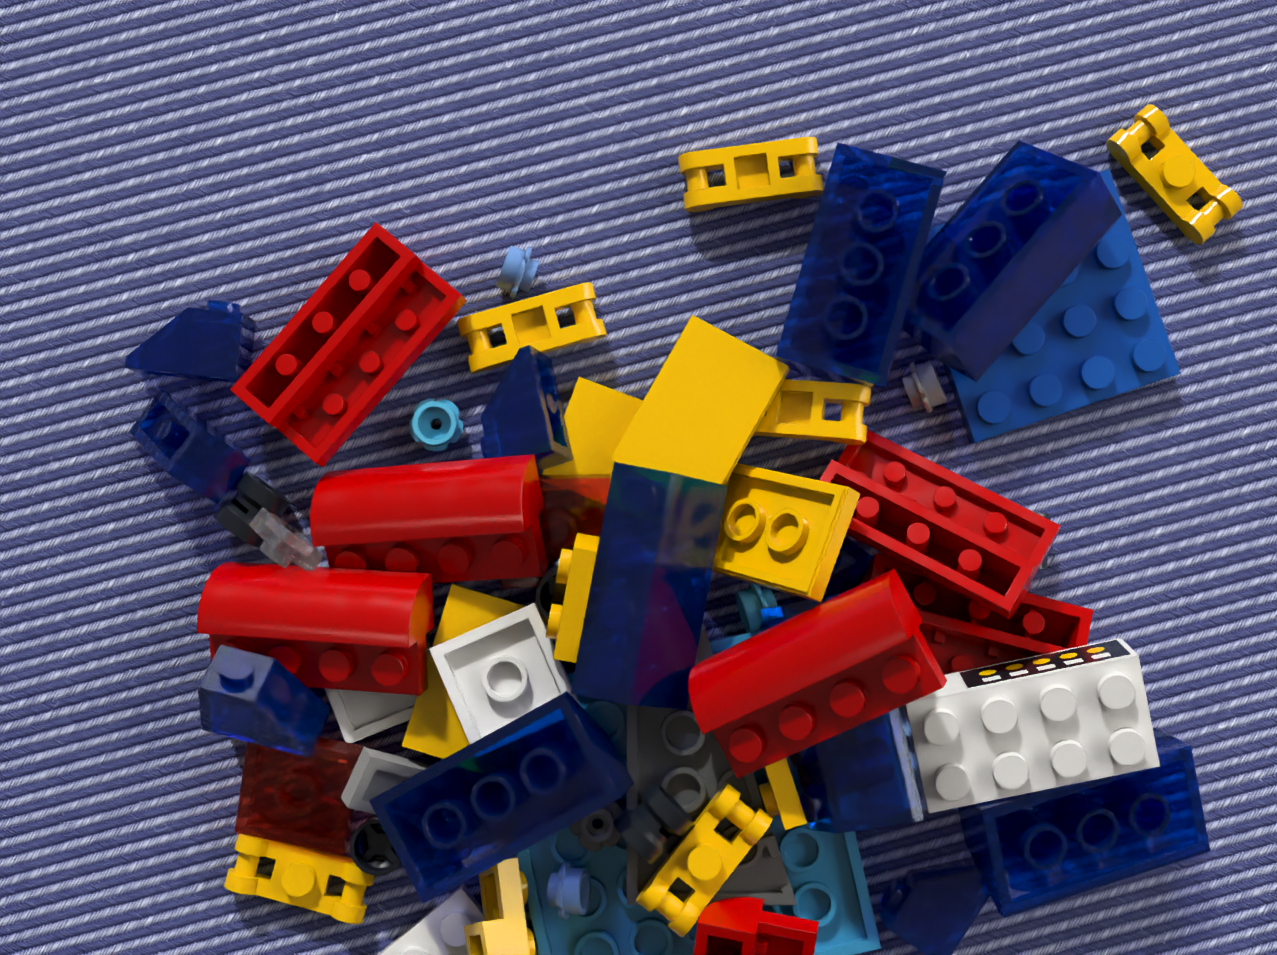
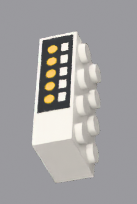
(1032, 726)

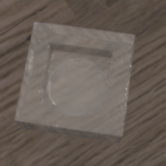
(284, 542)

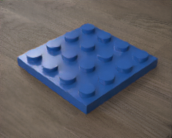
(1081, 347)

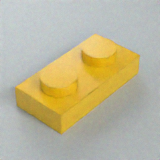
(567, 620)
(781, 796)

